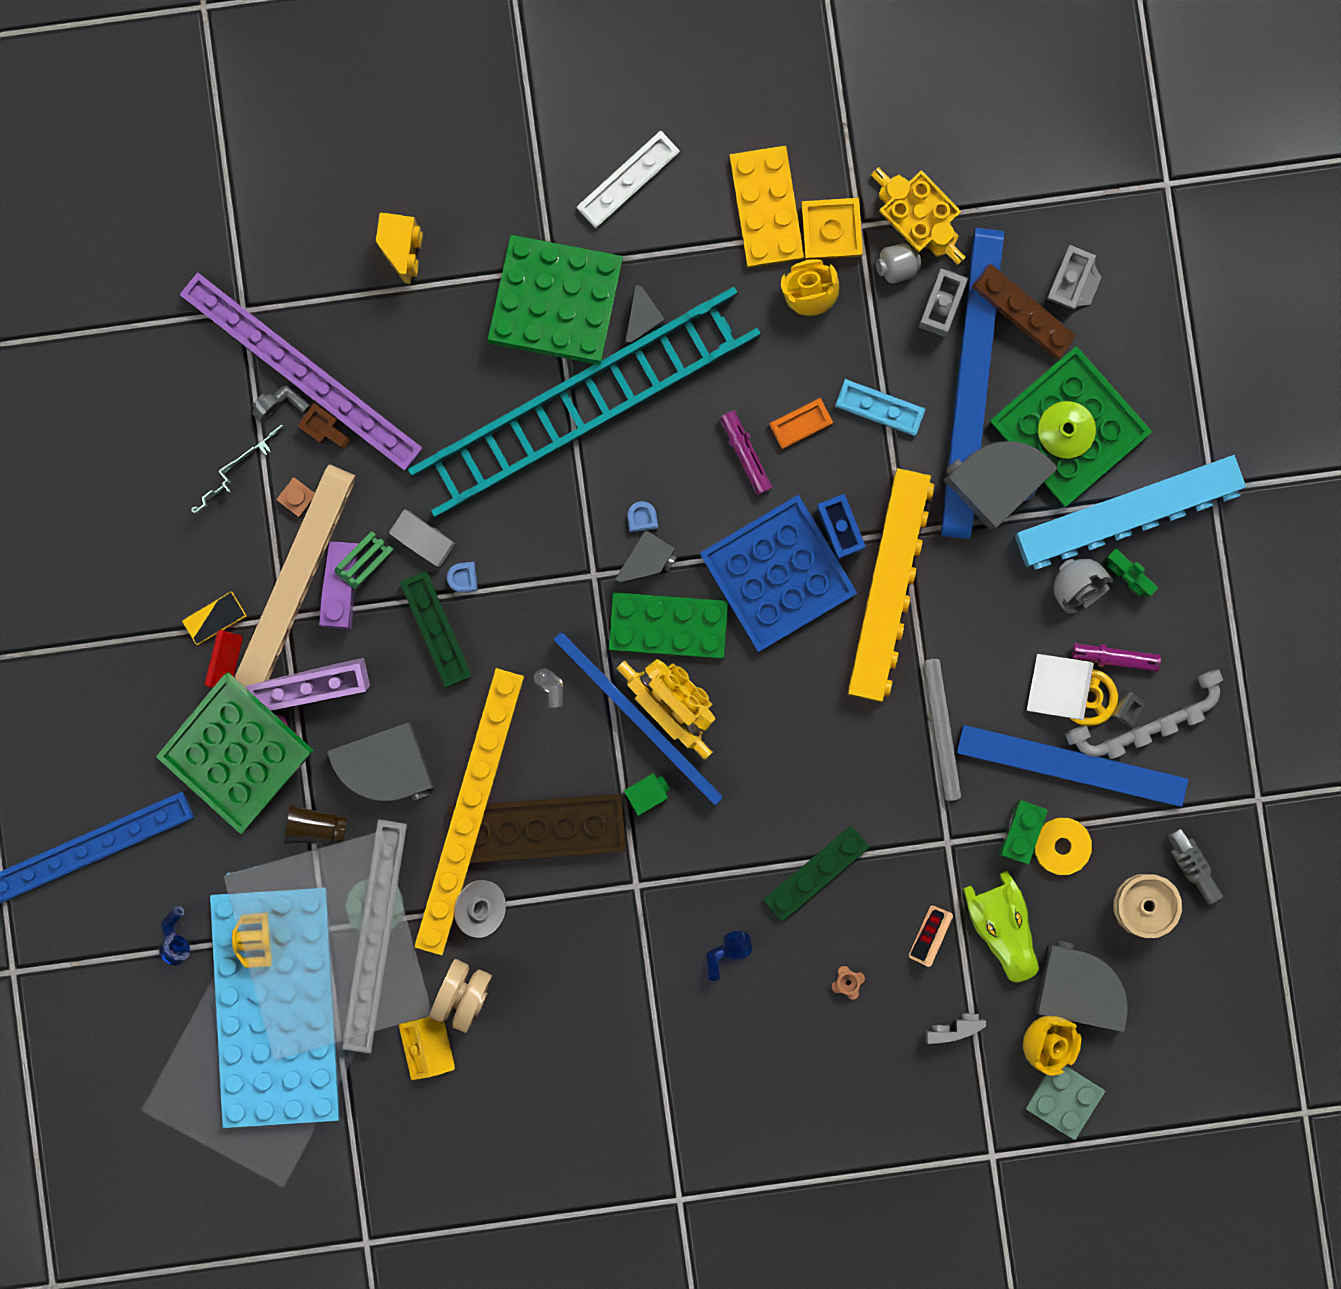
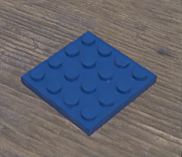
(778, 573)

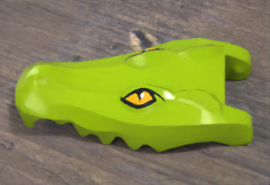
(1003, 923)

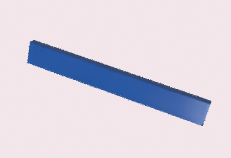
(638, 718)
(1072, 766)
(94, 846)

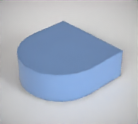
(642, 517)
(463, 577)

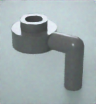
(266, 406)

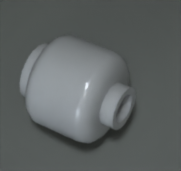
(898, 263)

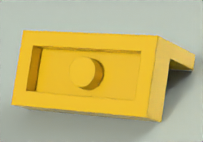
(426, 1047)

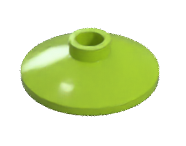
(1056, 440)

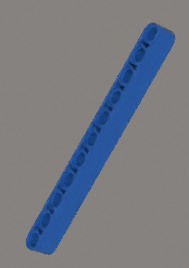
(972, 377)

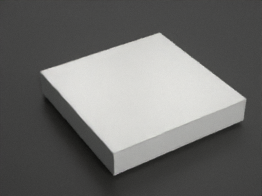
(1060, 686)

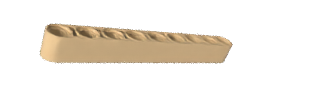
(296, 576)

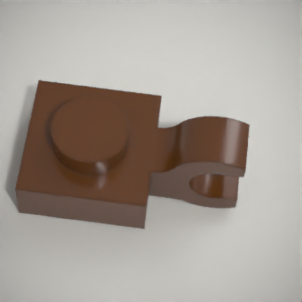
(321, 426)

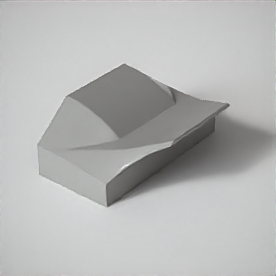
(1075, 279)

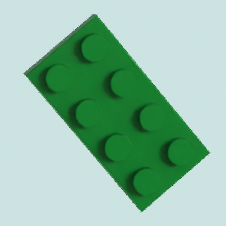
(668, 625)

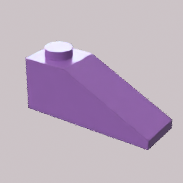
(337, 595)

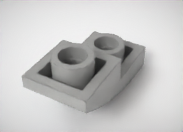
(422, 538)
(963, 1028)

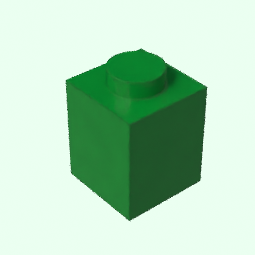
(647, 793)

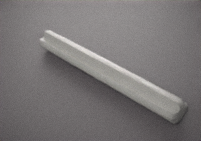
(942, 729)

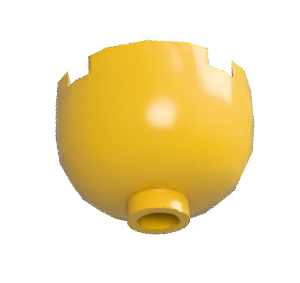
(810, 287)
(1051, 1044)

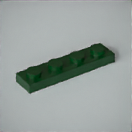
(436, 629)
(816, 873)

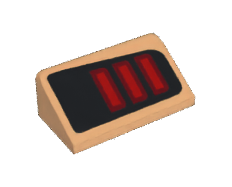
(930, 935)

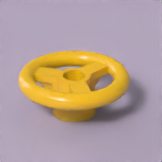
(1103, 714)

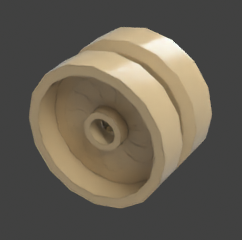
(1161, 916)
(462, 996)

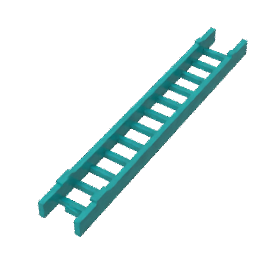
(586, 376)

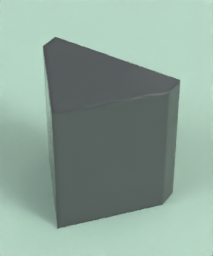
(1128, 708)

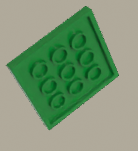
(555, 299)
(1115, 421)
(234, 753)

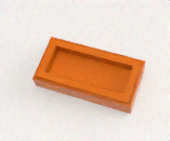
(801, 423)

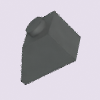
(647, 559)

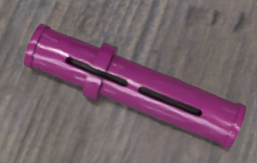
(740, 442)
(1116, 657)

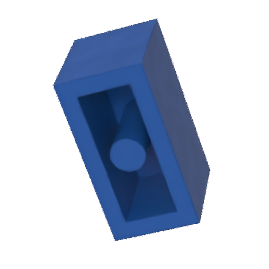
(840, 527)

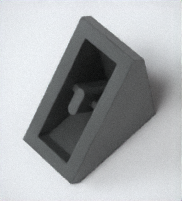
(643, 317)

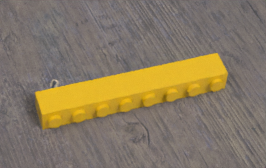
(889, 585)

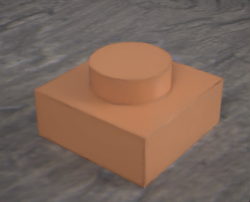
(296, 497)

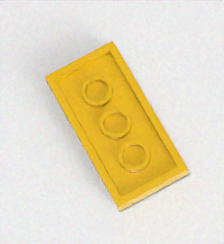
(766, 206)

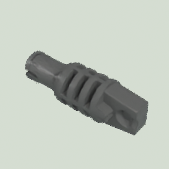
(1194, 865)

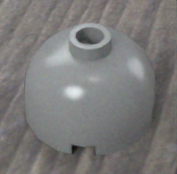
(1080, 583)

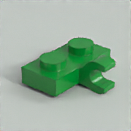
(1131, 573)

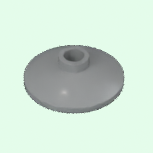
(489, 911)

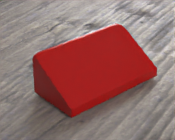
(223, 657)

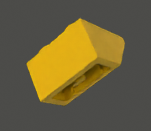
(398, 240)

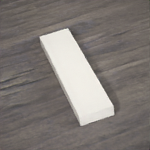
(628, 179)

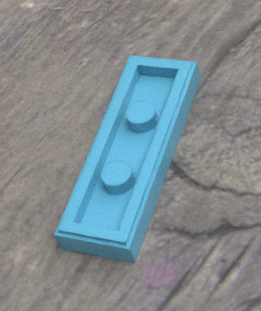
(880, 407)

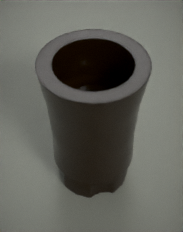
(314, 827)

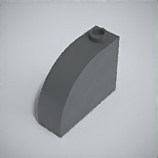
(998, 479)
(384, 765)
(1081, 989)

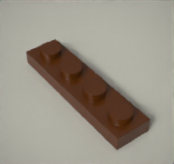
(1023, 311)

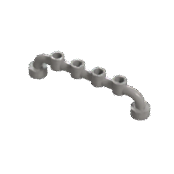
(1141, 735)

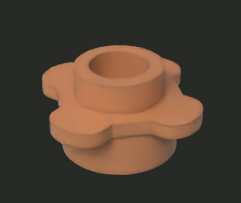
(844, 975)

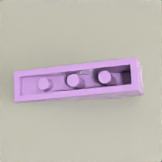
(313, 685)

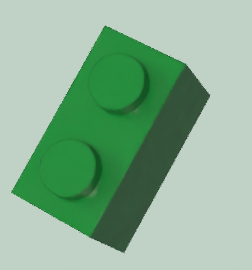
(1023, 832)

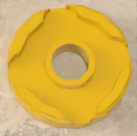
(1079, 851)

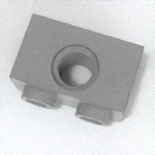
(943, 302)

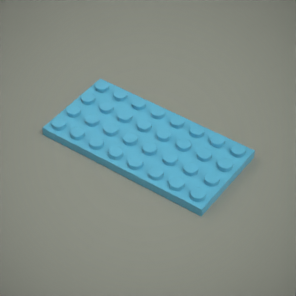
(252, 1083)

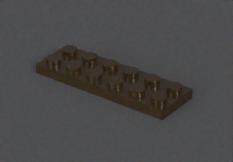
(550, 828)

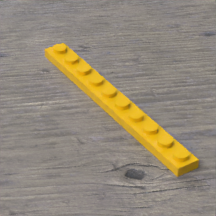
(469, 811)

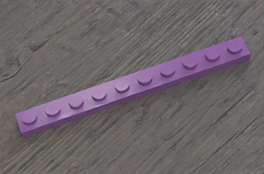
(301, 371)

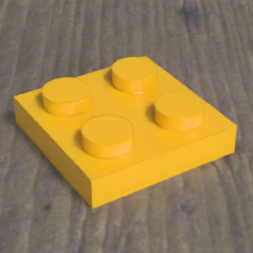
(832, 228)

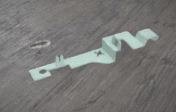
(209, 495)

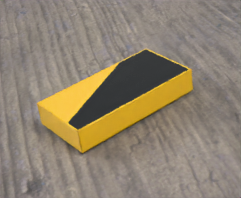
(214, 617)

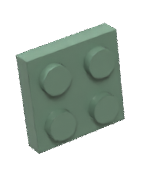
(1065, 1101)

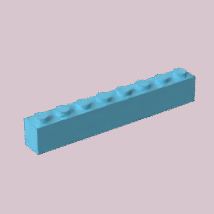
(1130, 511)

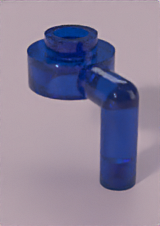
(172, 941)
(735, 946)

